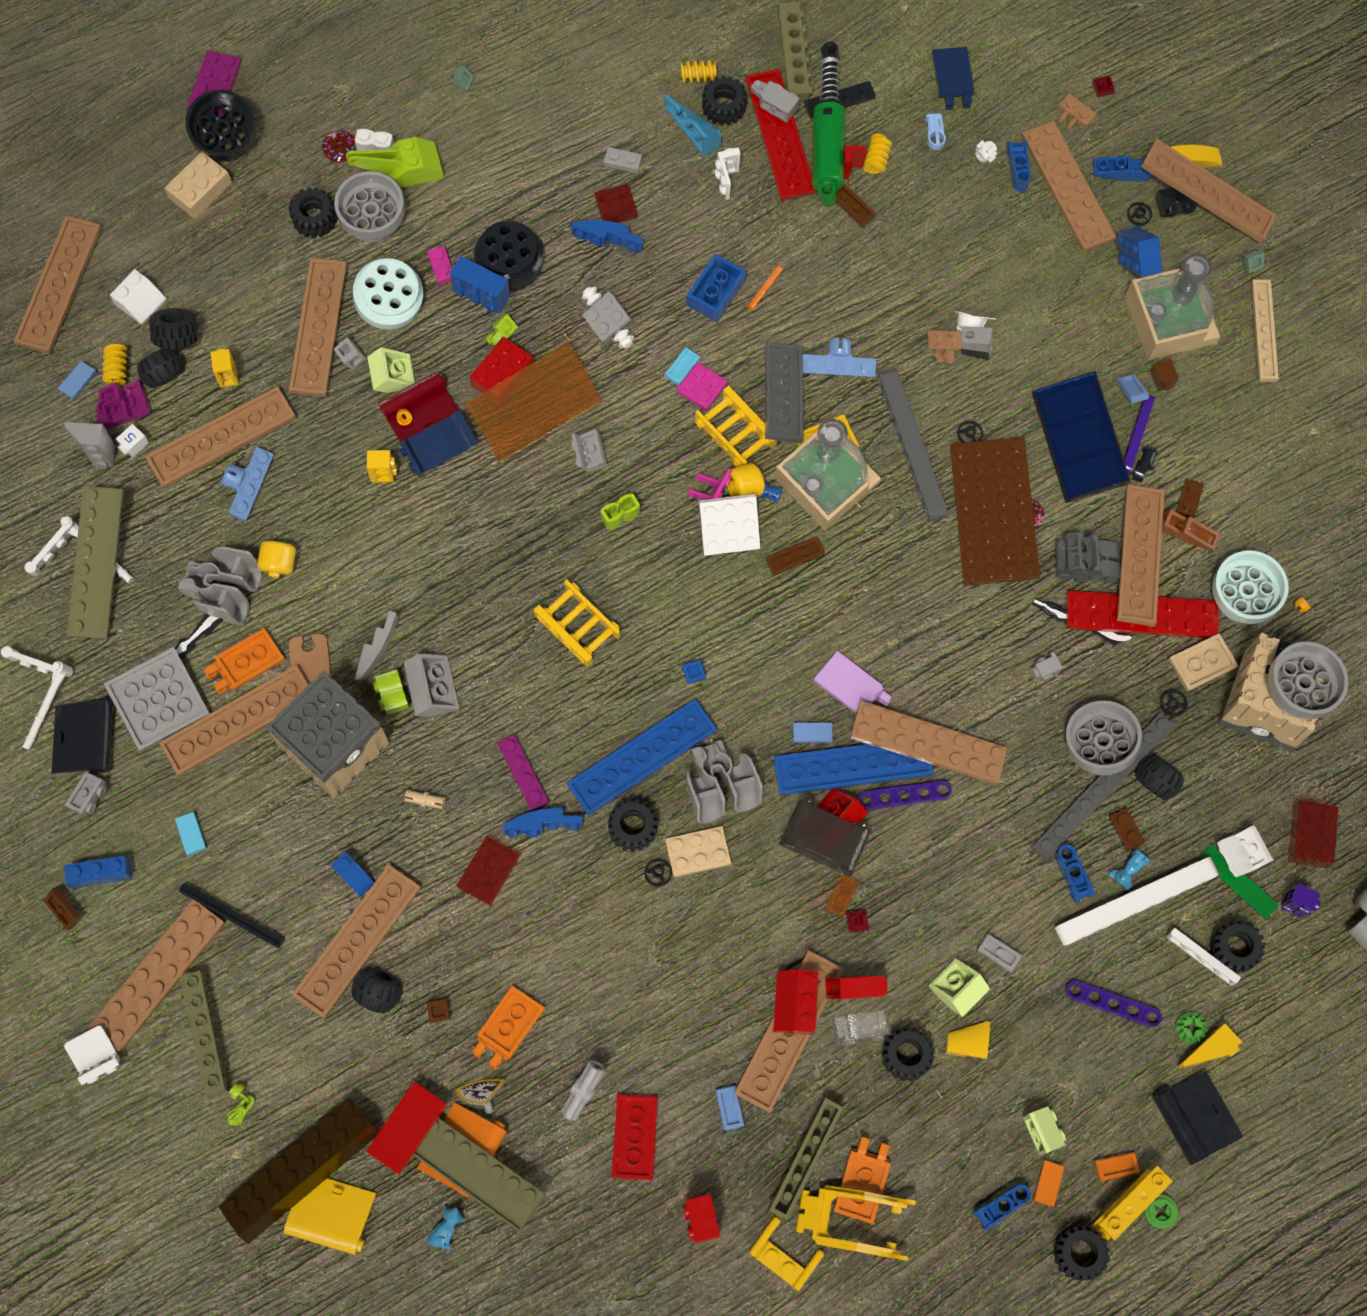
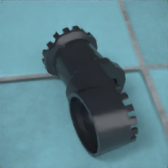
(1145, 463)

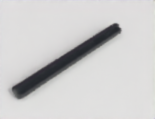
(231, 915)

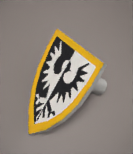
(480, 1092)

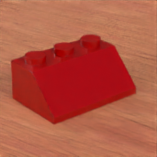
(843, 806)
(796, 1002)

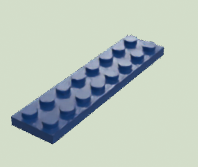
(641, 757)
(844, 768)

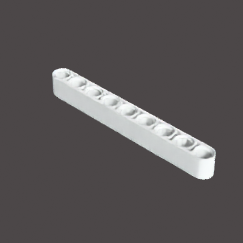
(1136, 901)

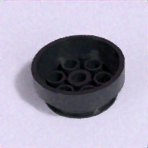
(204, 110)
(526, 268)

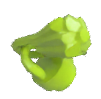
(237, 1114)

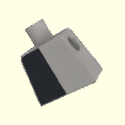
(977, 342)

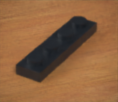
(848, 96)

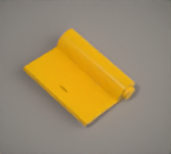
(332, 1218)

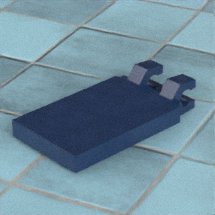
(953, 75)

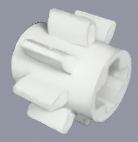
(986, 151)

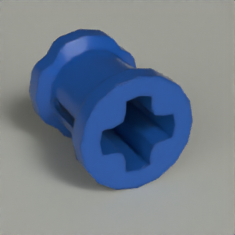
(772, 493)

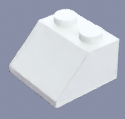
(137, 297)

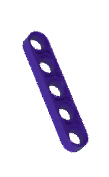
(1138, 433)
(914, 798)
(1124, 1003)

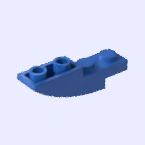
(1121, 169)
(601, 231)
(533, 822)

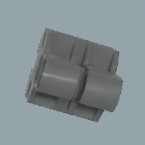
(1087, 559)

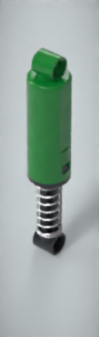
(828, 130)

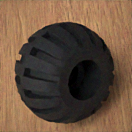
(160, 367)
(1159, 777)
(376, 990)

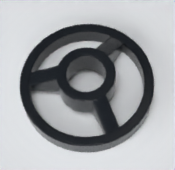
(1139, 216)
(972, 436)
(1178, 705)
(655, 876)

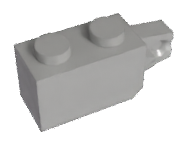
(776, 99)

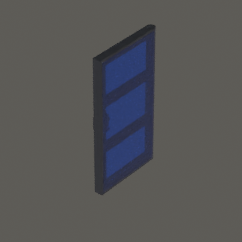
(1081, 437)

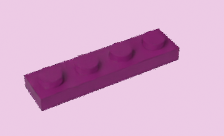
(522, 773)

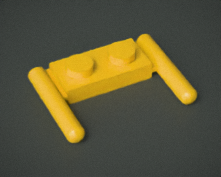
(779, 1262)

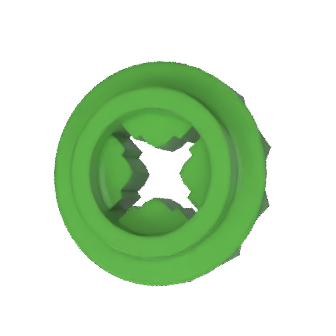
(1185, 1033)
(1170, 1211)

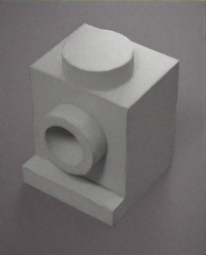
(349, 353)
(1046, 668)

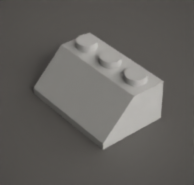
(93, 442)
(431, 685)

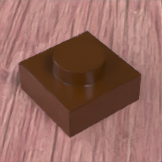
(438, 1011)

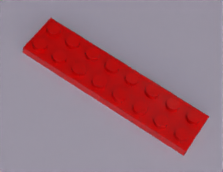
(782, 144)
(1174, 616)

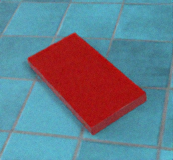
(406, 1128)
(634, 1137)

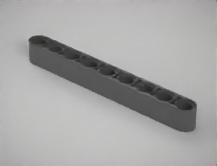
(912, 445)

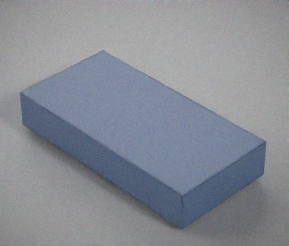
(77, 380)
(1132, 388)
(812, 732)
(729, 1108)

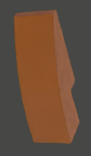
(1189, 530)

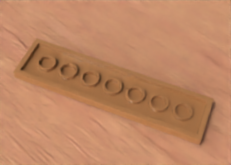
(1068, 186)
(1208, 190)
(57, 284)
(318, 327)
(220, 437)
(1140, 555)
(232, 722)
(928, 742)
(356, 941)
(158, 974)
(780, 1051)

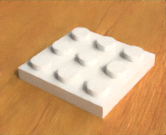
(729, 524)

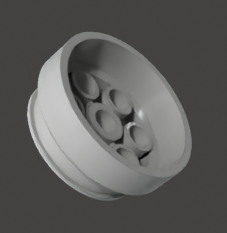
(369, 186)
(1322, 664)
(1112, 717)

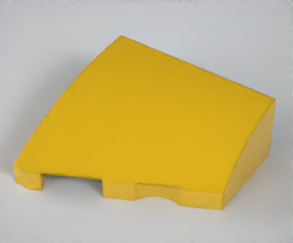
(969, 1041)

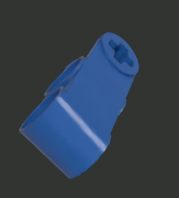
(1018, 154)
(1074, 884)
(991, 1214)

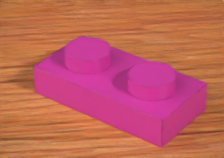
(440, 264)

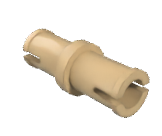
(425, 799)

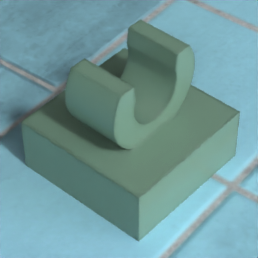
(462, 78)
(1253, 261)

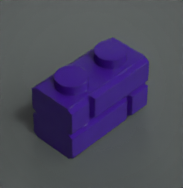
(1301, 901)

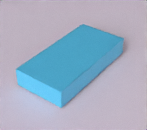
(682, 366)
(190, 834)

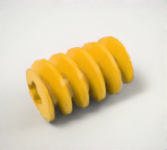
(698, 71)
(877, 154)
(114, 363)

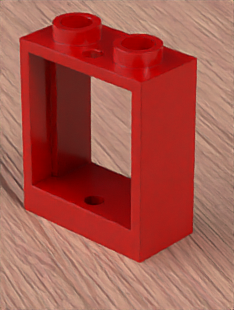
(856, 987)

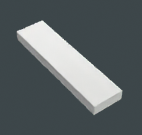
(1203, 957)

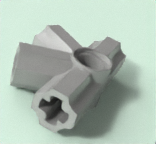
(583, 1090)

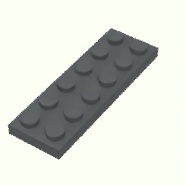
(784, 392)

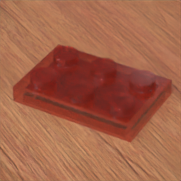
(488, 871)

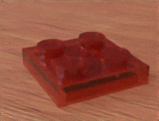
(616, 204)

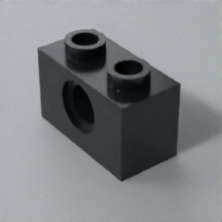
(1168, 207)

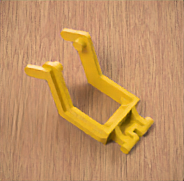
(818, 1212)

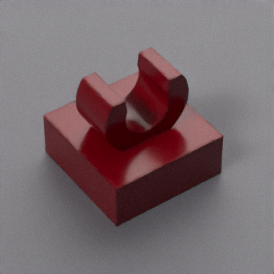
(1103, 86)
(857, 921)

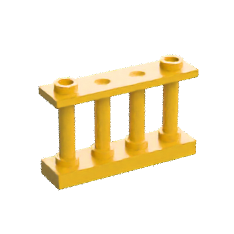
(742, 411)
(571, 641)
(1131, 1203)

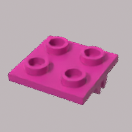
(718, 485)

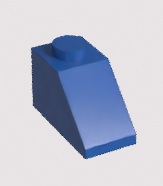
(352, 874)

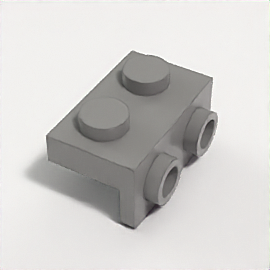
(588, 450)
(86, 794)

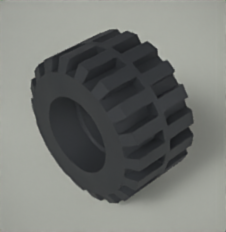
(724, 88)
(310, 200)
(173, 328)
(637, 809)
(1248, 936)
(920, 1042)
(1099, 1253)

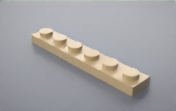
(1264, 331)

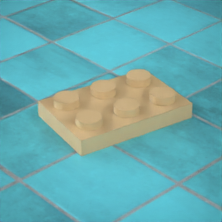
(1203, 662)
(698, 852)

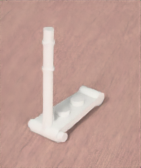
(57, 542)
(59, 671)

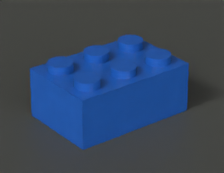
(1139, 251)
(479, 285)
(716, 288)

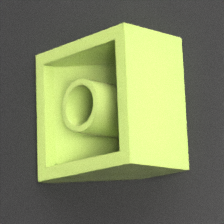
(390, 370)
(959, 987)
(1044, 1130)

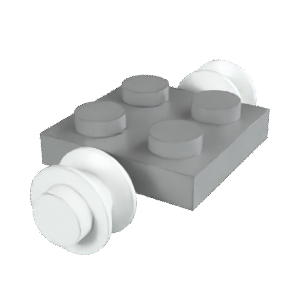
(607, 317)

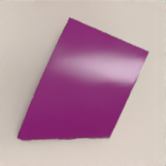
(122, 404)

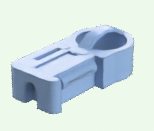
(935, 128)

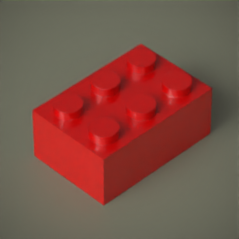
(499, 365)
(701, 1219)

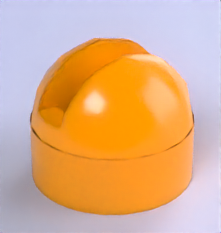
(400, 419)
(1304, 605)

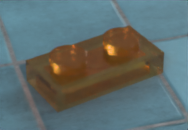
(841, 896)

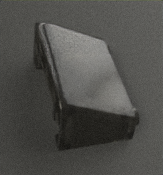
(825, 837)

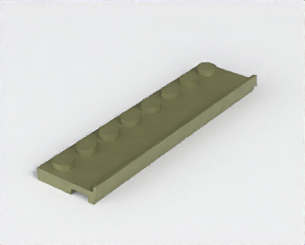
(95, 562)
(479, 1175)

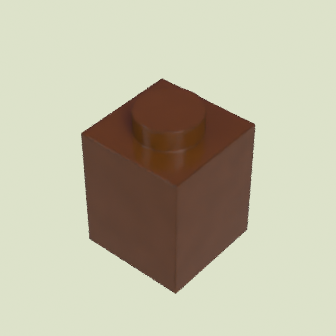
(1164, 375)

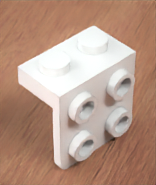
(726, 163)
(1244, 851)
(92, 1054)

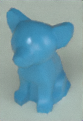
(1134, 864)
(443, 1232)

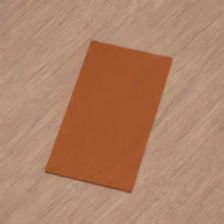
(533, 402)

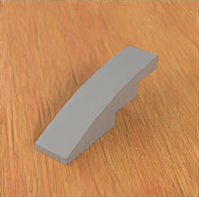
(373, 653)

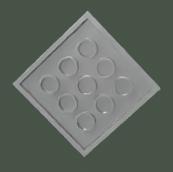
(156, 699)

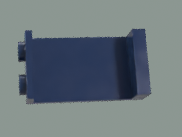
(438, 444)

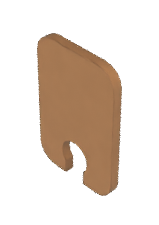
(310, 662)

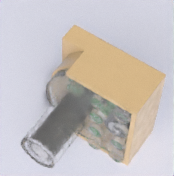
(1174, 308)
(827, 474)

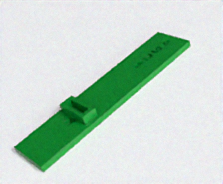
(1241, 885)

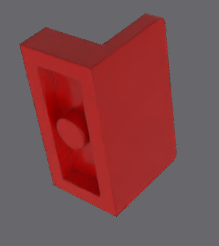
(853, 157)

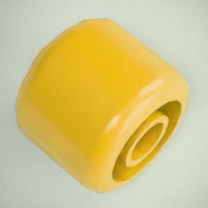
(746, 480)
(276, 558)

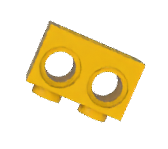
(224, 368)
(381, 466)

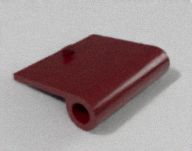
(425, 401)

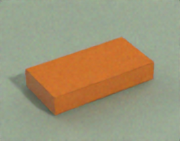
(1117, 1166)
(1048, 1183)

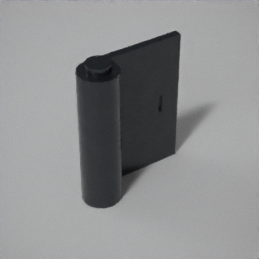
(82, 737)
(1197, 1117)

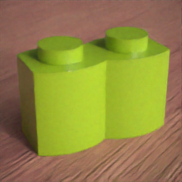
(623, 510)
(391, 691)

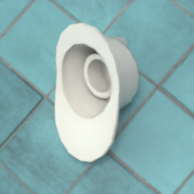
(970, 321)

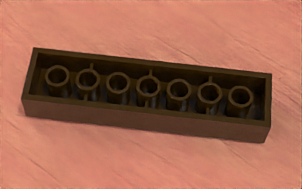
(298, 1170)

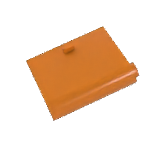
(476, 1129)

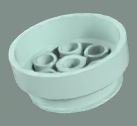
(383, 315)
(1268, 576)

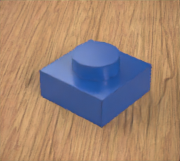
(693, 672)

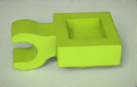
(503, 328)

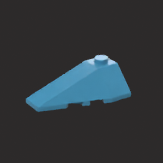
(697, 129)

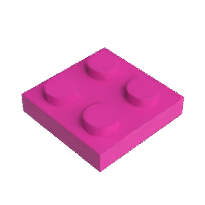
(702, 386)

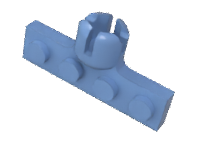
(839, 362)
(246, 482)

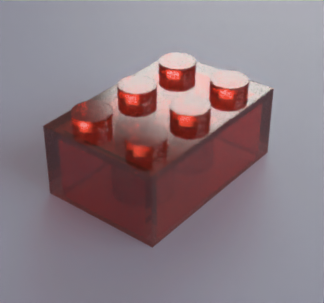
(1313, 834)

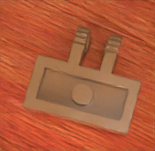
(1076, 111)
(942, 340)

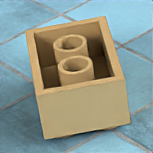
(198, 185)

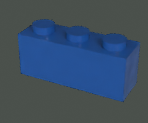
(97, 872)

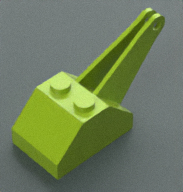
(406, 161)

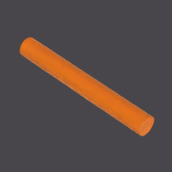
(759, 295)

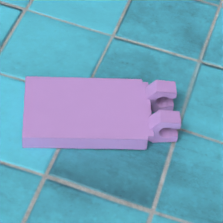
(850, 683)

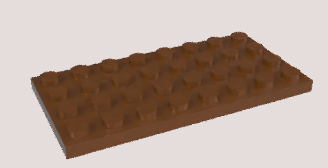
(994, 511)

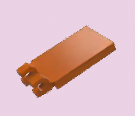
(244, 661)
(508, 1026)
(867, 1174)

